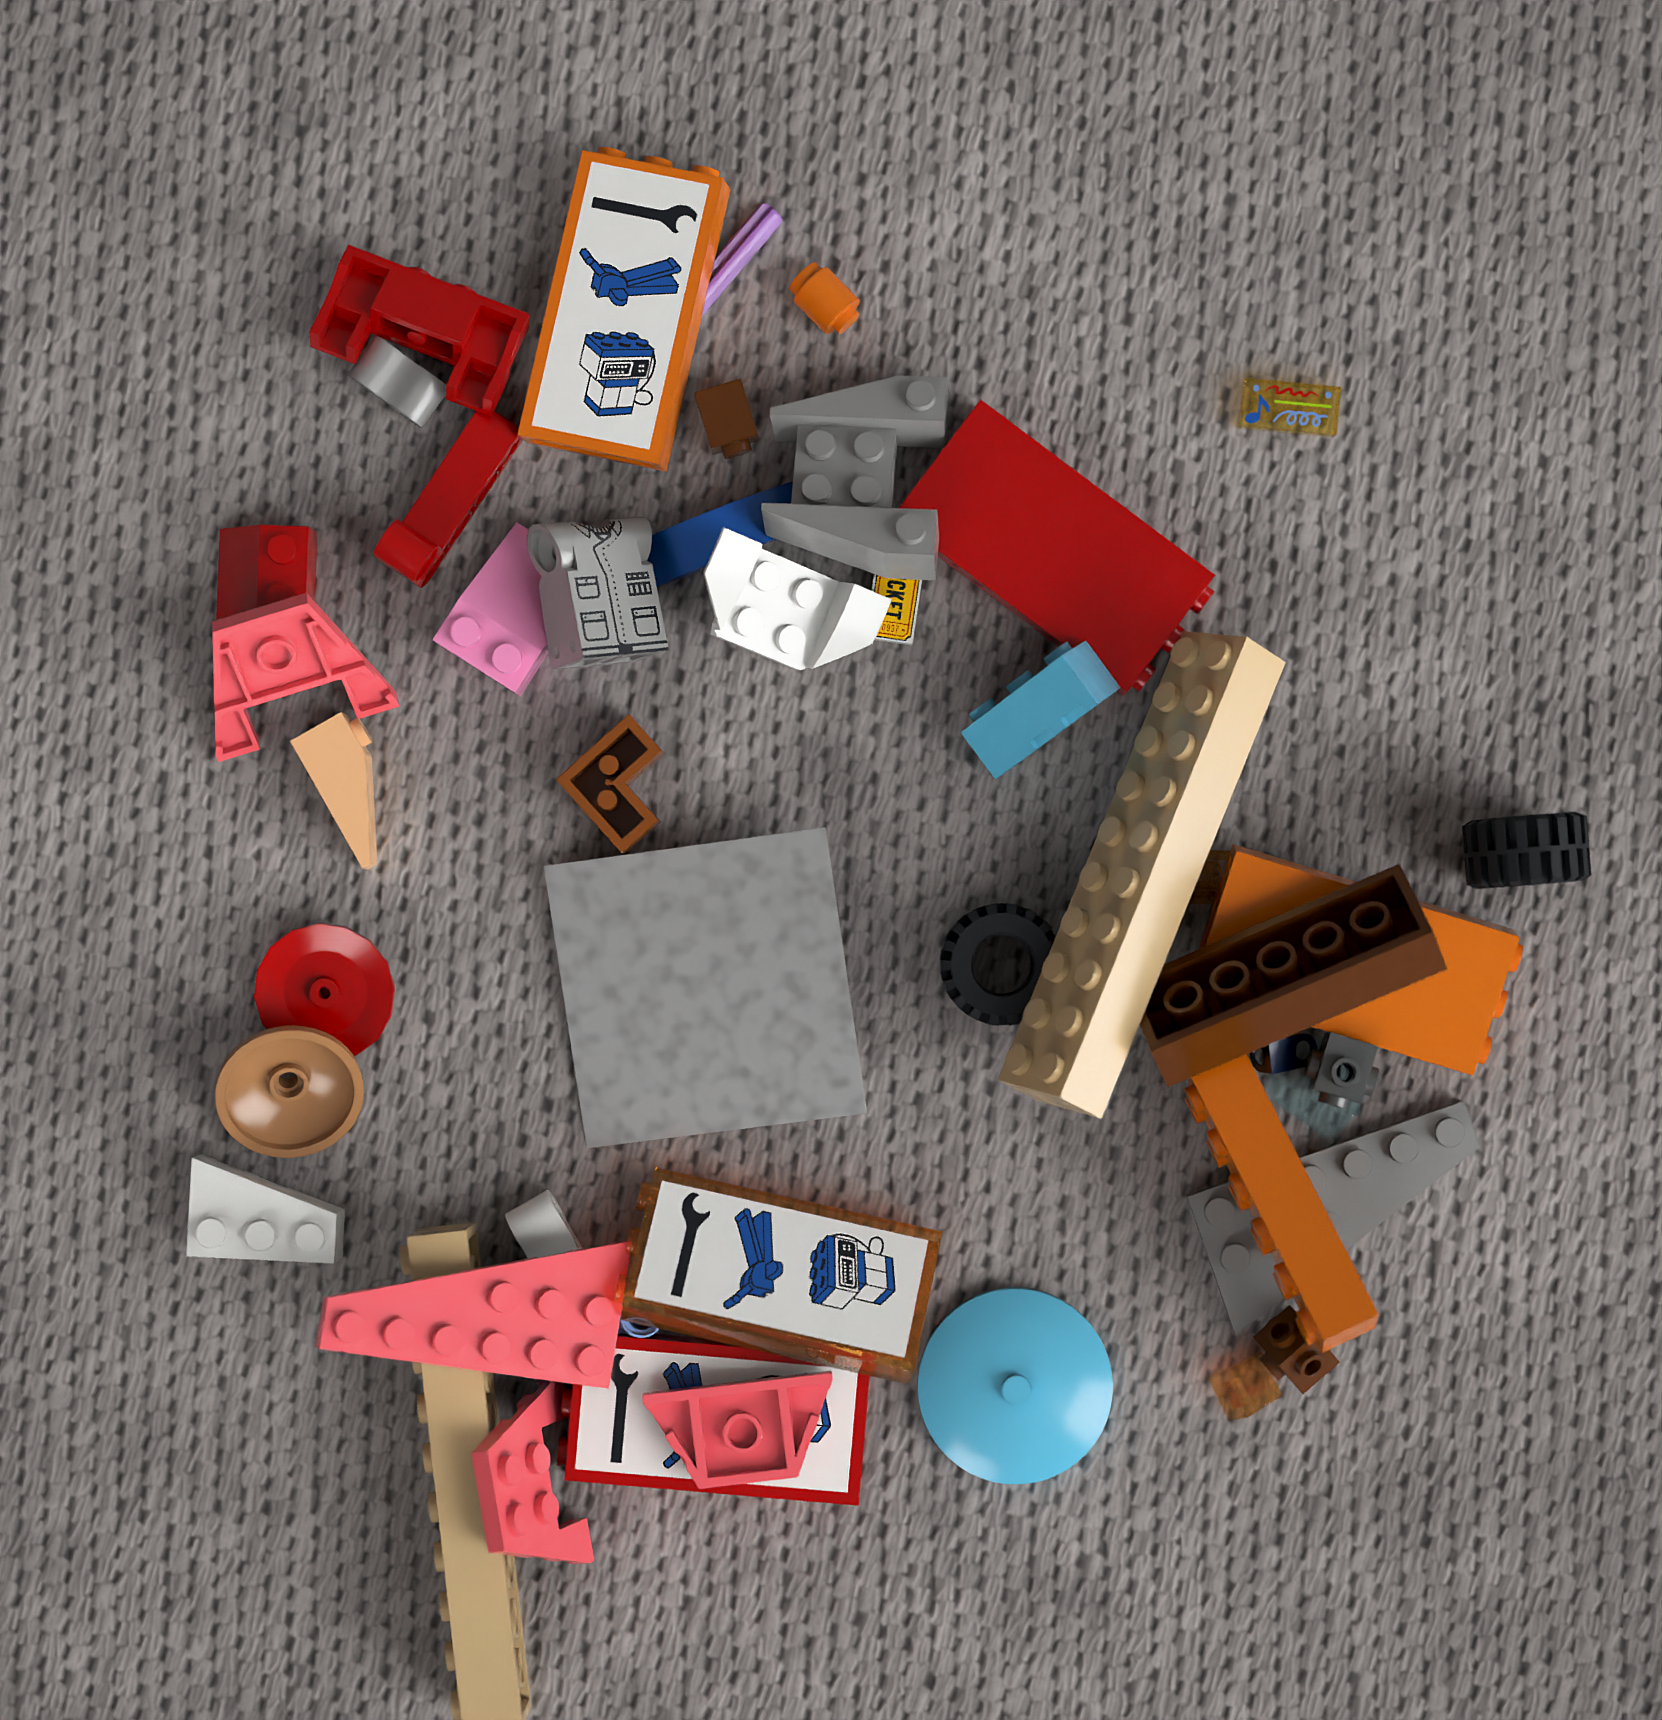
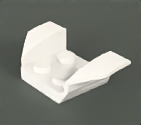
(785, 607)

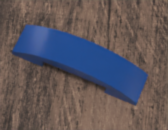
(690, 544)

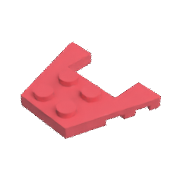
(278, 654)
(517, 1487)

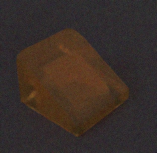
(1245, 1387)

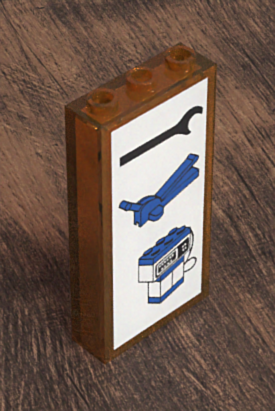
(779, 1275)

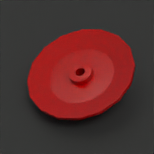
(326, 982)

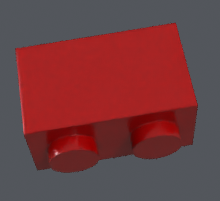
(264, 566)

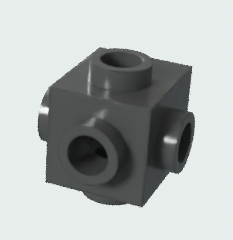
(1356, 1058)

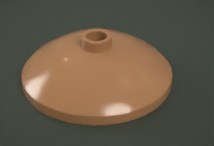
(294, 1113)

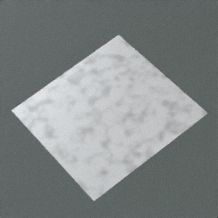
(706, 988)

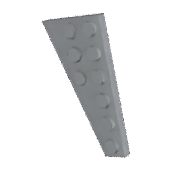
(1359, 1186)

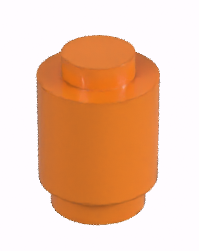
(825, 299)

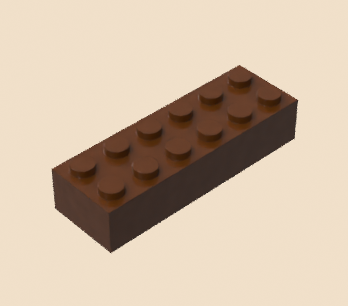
(1289, 974)

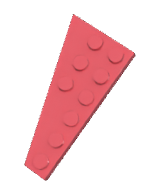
(510, 1318)

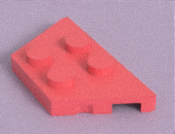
(742, 1427)

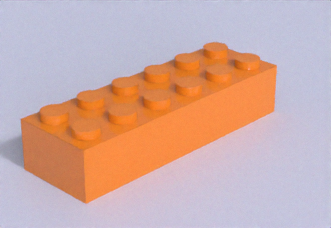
(1283, 1202)

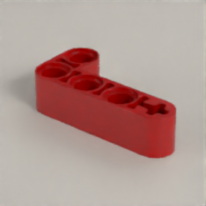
(449, 499)

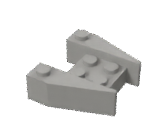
(848, 475)

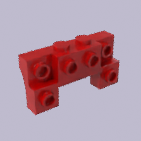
(425, 316)

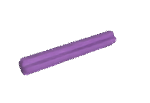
(741, 249)

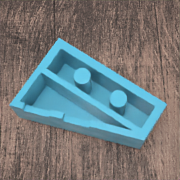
(1038, 707)

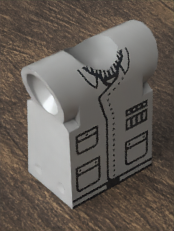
(597, 592)

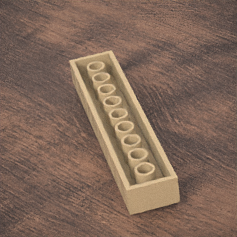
(1141, 872)
(479, 1585)

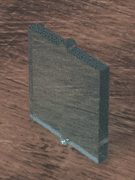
(1292, 1093)

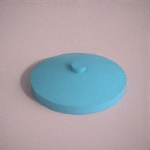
(1014, 1385)

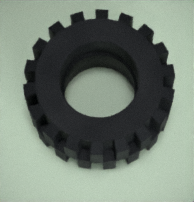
(1526, 850)
(958, 955)

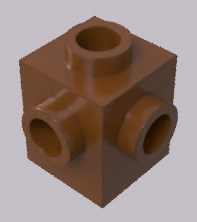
(1290, 1354)

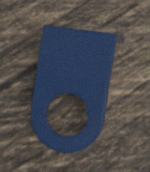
(1282, 1054)

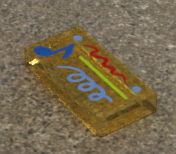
(1289, 407)

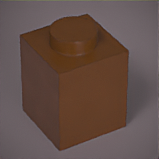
(727, 419)

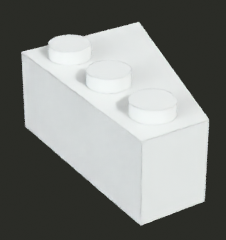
(257, 1219)

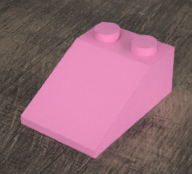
(500, 617)

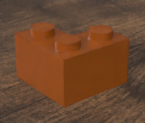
(602, 781)

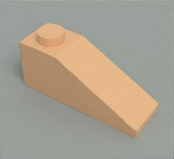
(343, 775)

